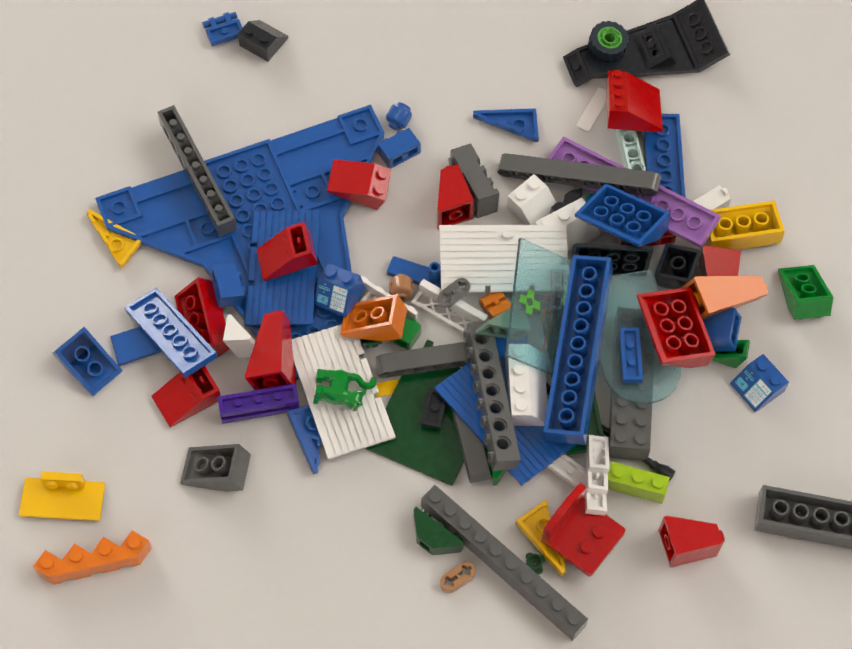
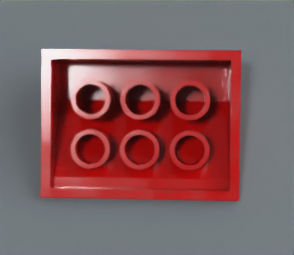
(632, 103)
(676, 328)

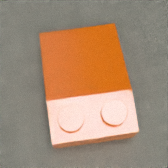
(376, 319)

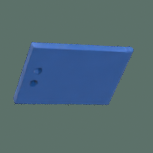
(132, 346)

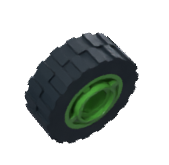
(608, 50)

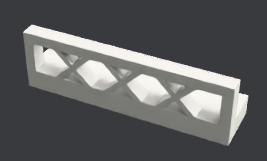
(460, 308)

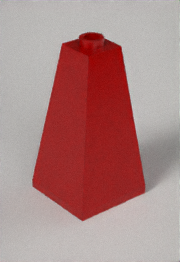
(719, 261)
(272, 354)

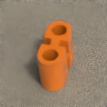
(494, 304)

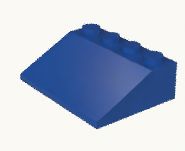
(624, 216)

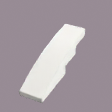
(597, 475)

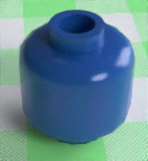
(398, 116)

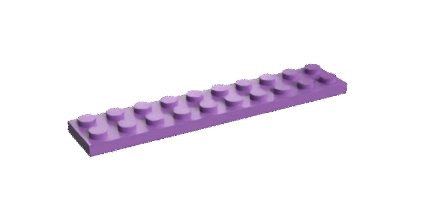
(686, 218)

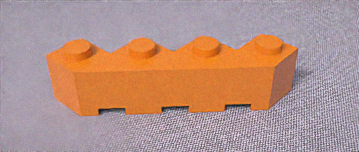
(104, 558)

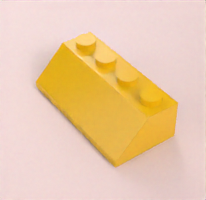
(747, 226)

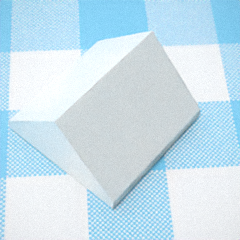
(238, 338)

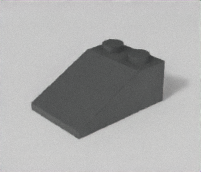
(216, 467)

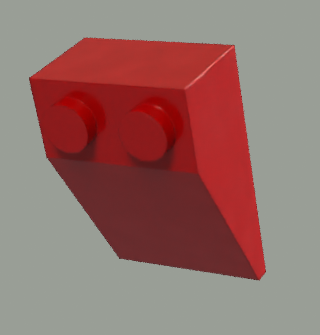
(359, 182)

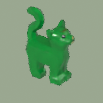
(338, 392)

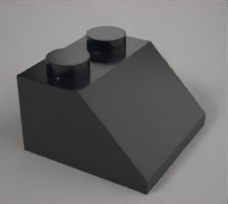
(261, 39)
(676, 266)

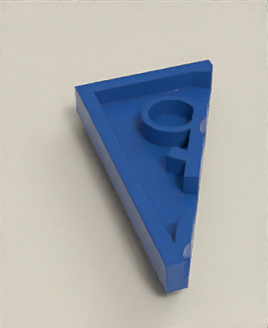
(517, 121)
(307, 435)

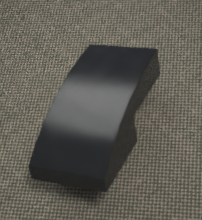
(569, 197)

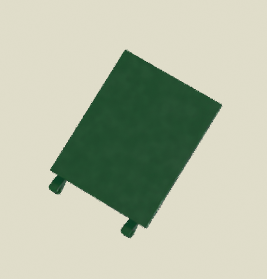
(419, 447)

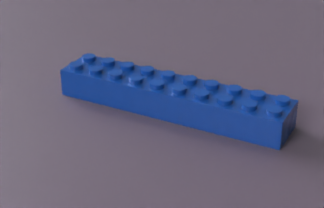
(578, 350)

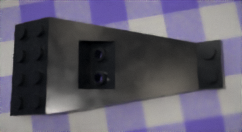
(685, 43)

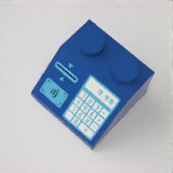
(338, 290)
(759, 383)

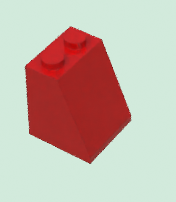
(454, 198)
(689, 540)

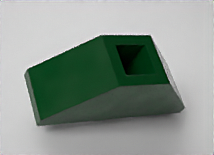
(434, 535)

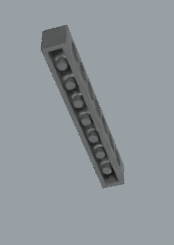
(197, 171)
(499, 458)

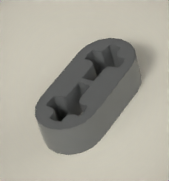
(451, 289)

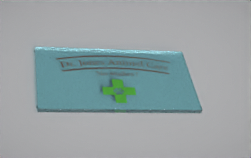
(537, 306)

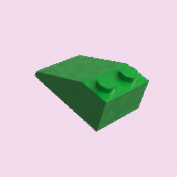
(805, 292)

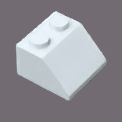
(531, 200)

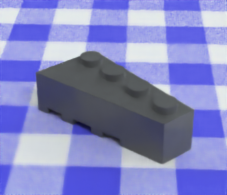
(480, 187)

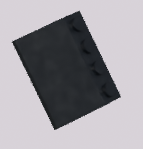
(624, 257)

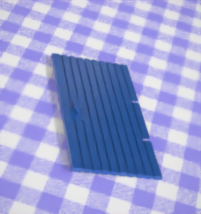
(291, 292)
(532, 446)

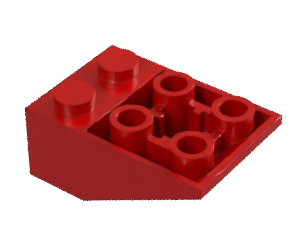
(287, 252)
(186, 396)

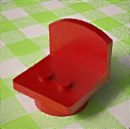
(581, 537)

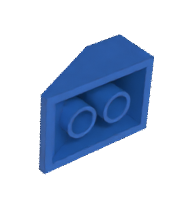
(87, 361)

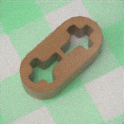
(460, 581)

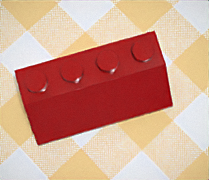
(200, 308)

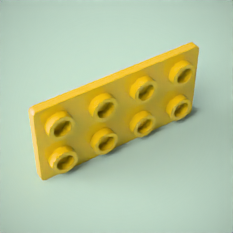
(62, 497)

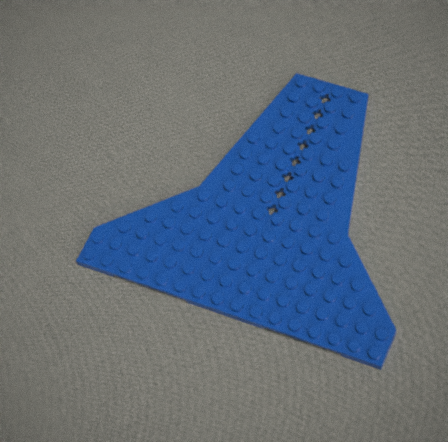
(260, 177)

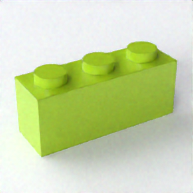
(637, 482)

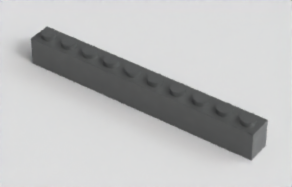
(505, 563)

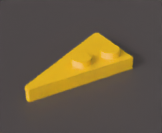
(119, 246)
(532, 526)

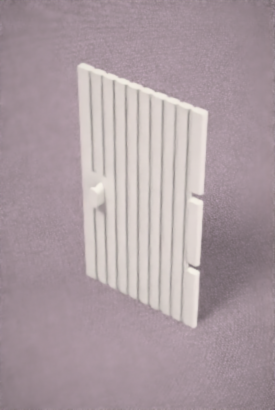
(489, 252)
(338, 426)

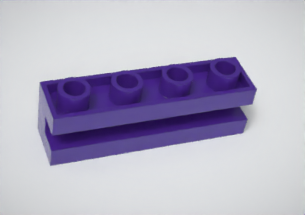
(258, 403)

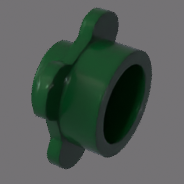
(539, 559)

